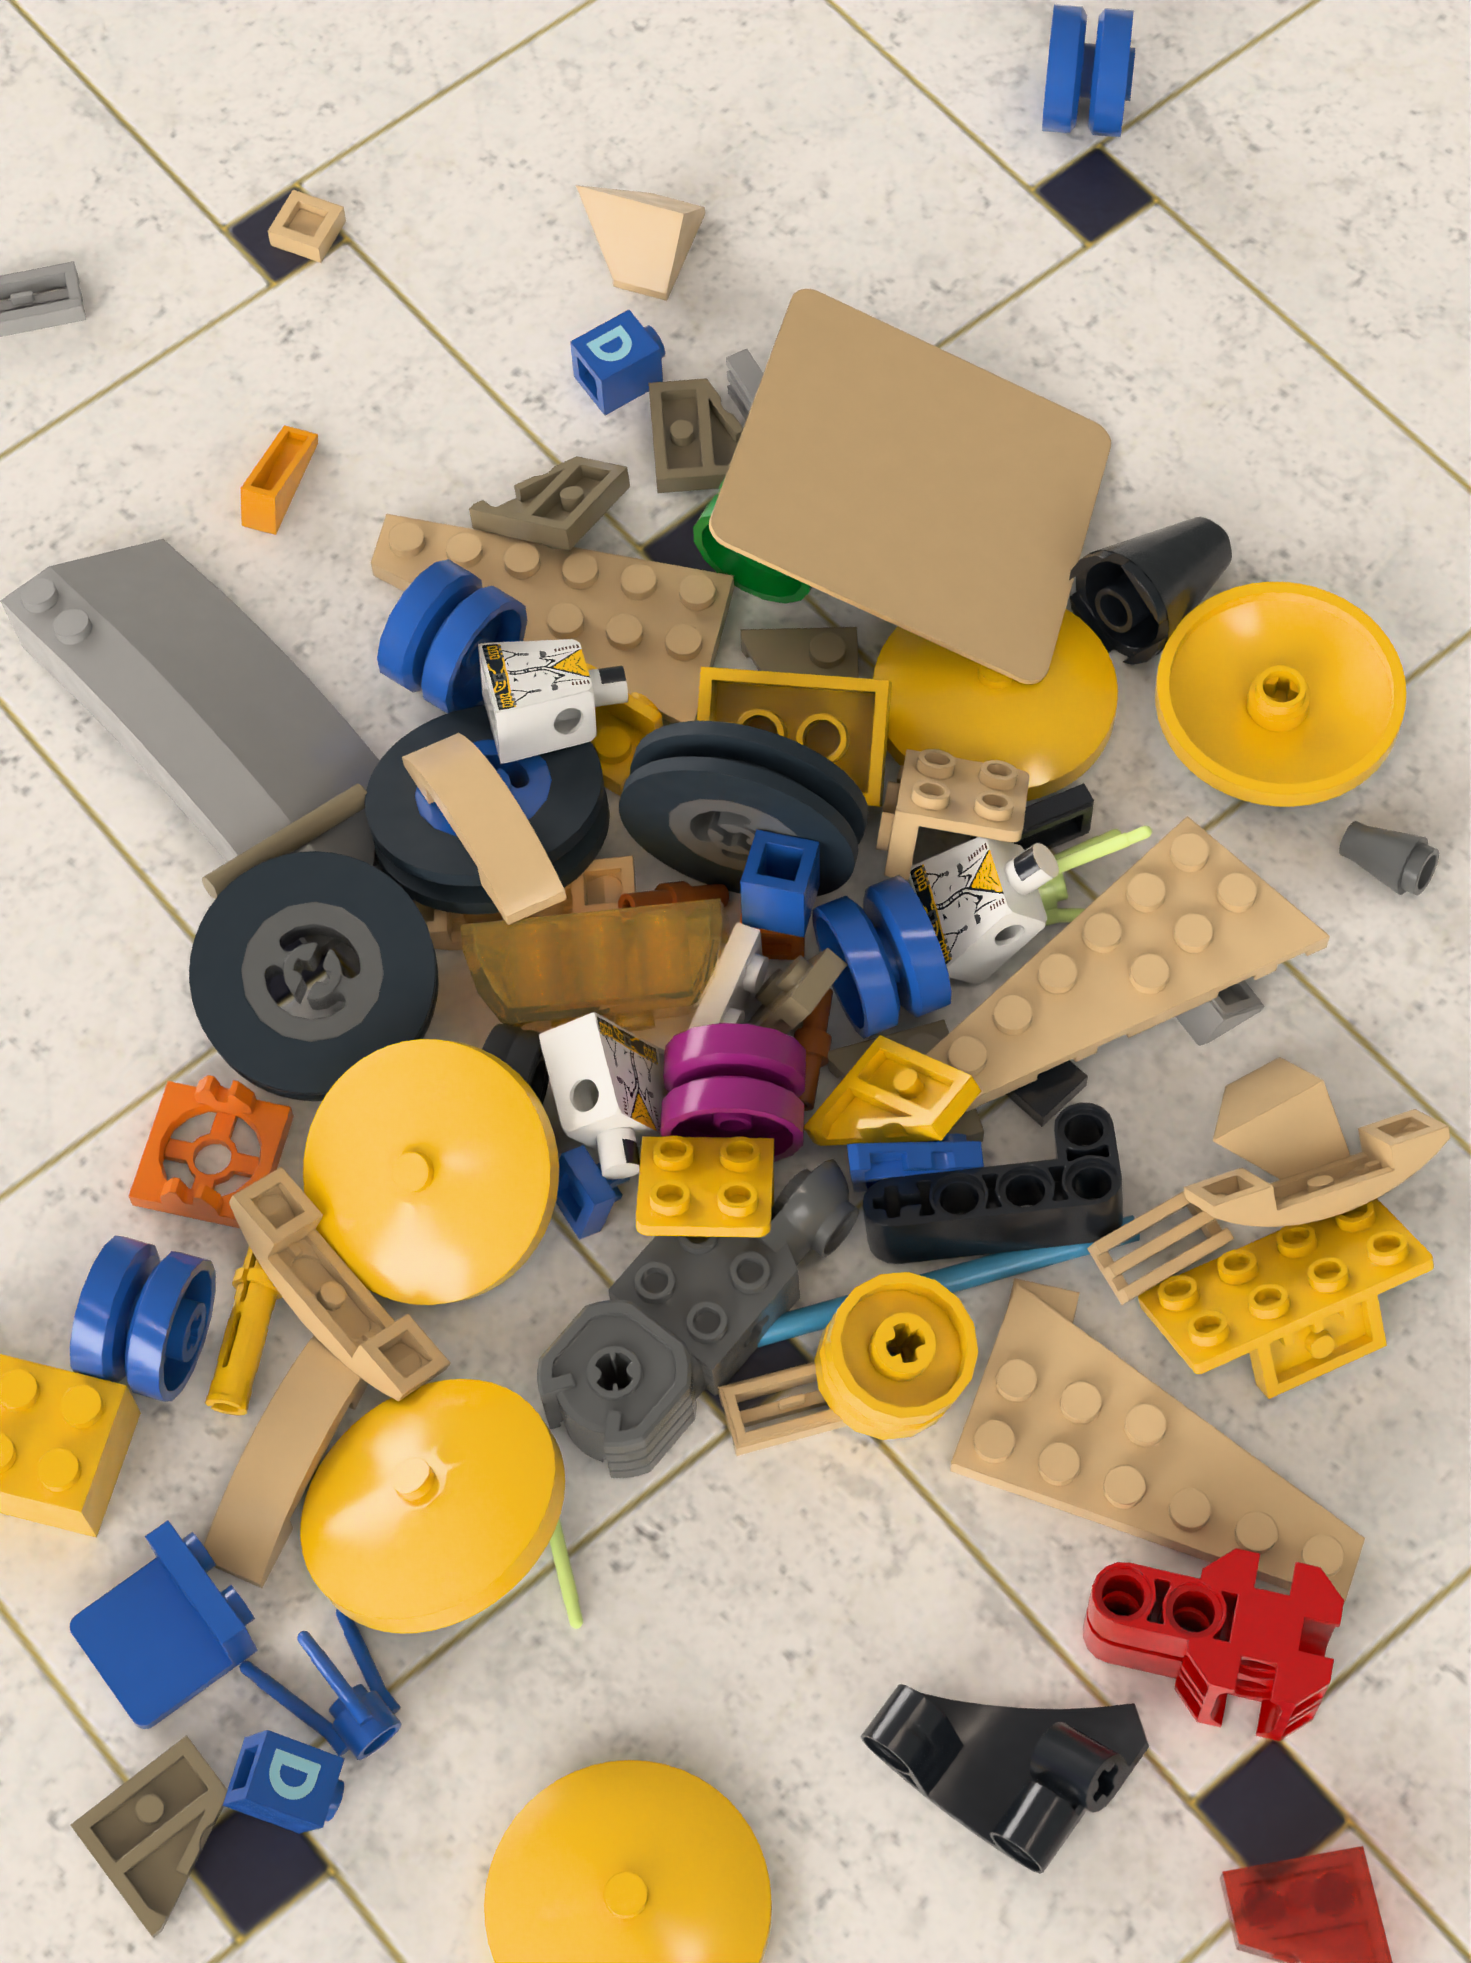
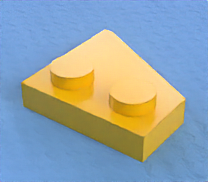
(892, 1099)

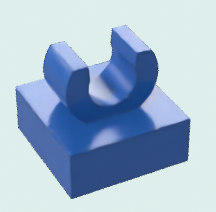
(584, 1193)

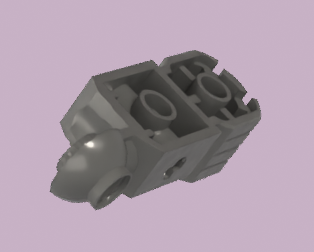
(683, 1325)

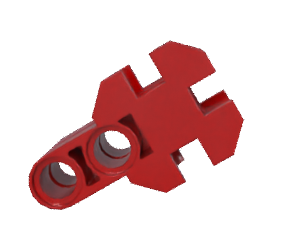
(1243, 1638)

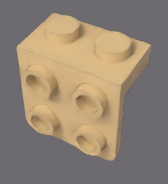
(950, 797)

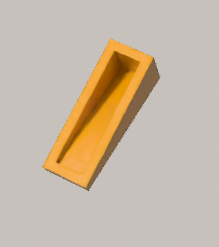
(275, 479)

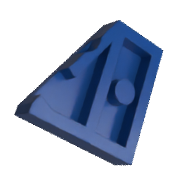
(885, 1160)

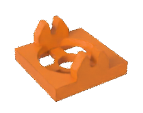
(178, 1104)

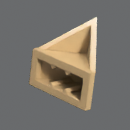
(642, 236)
(1280, 1120)

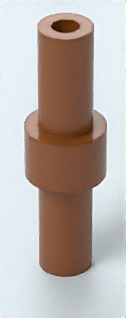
(674, 893)
(817, 1042)

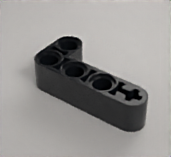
(918, 1216)

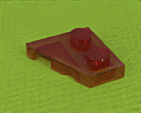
(1307, 1910)

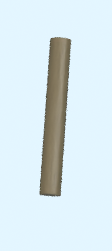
(289, 838)

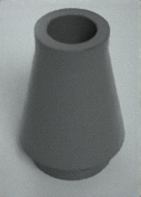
(1393, 857)

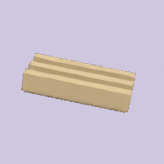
(1113, 1270)
(782, 1432)

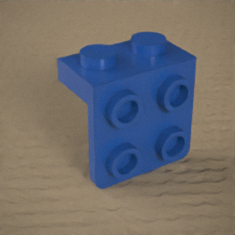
(165, 1630)

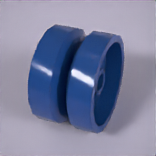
(1088, 70)
(437, 632)
(888, 955)
(143, 1317)

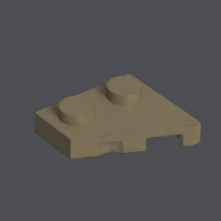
(691, 435)
(155, 1830)

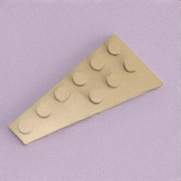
(620, 608)
(1135, 957)
(1109, 1445)

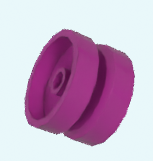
(735, 1084)

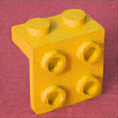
(705, 1186)

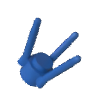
(361, 1717)

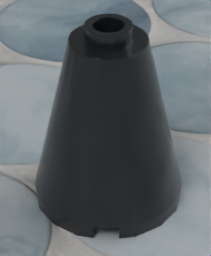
(1148, 584)

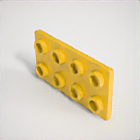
(1291, 1298)

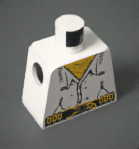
(544, 695)
(983, 902)
(605, 1089)

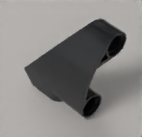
(1009, 1770)

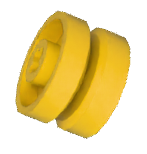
(919, 1384)

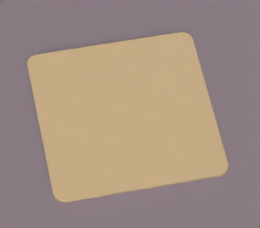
(913, 486)

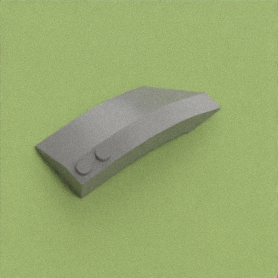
(196, 697)

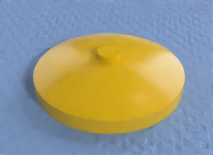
(1280, 694)
(983, 716)
(432, 1171)
(433, 1506)
(628, 1871)

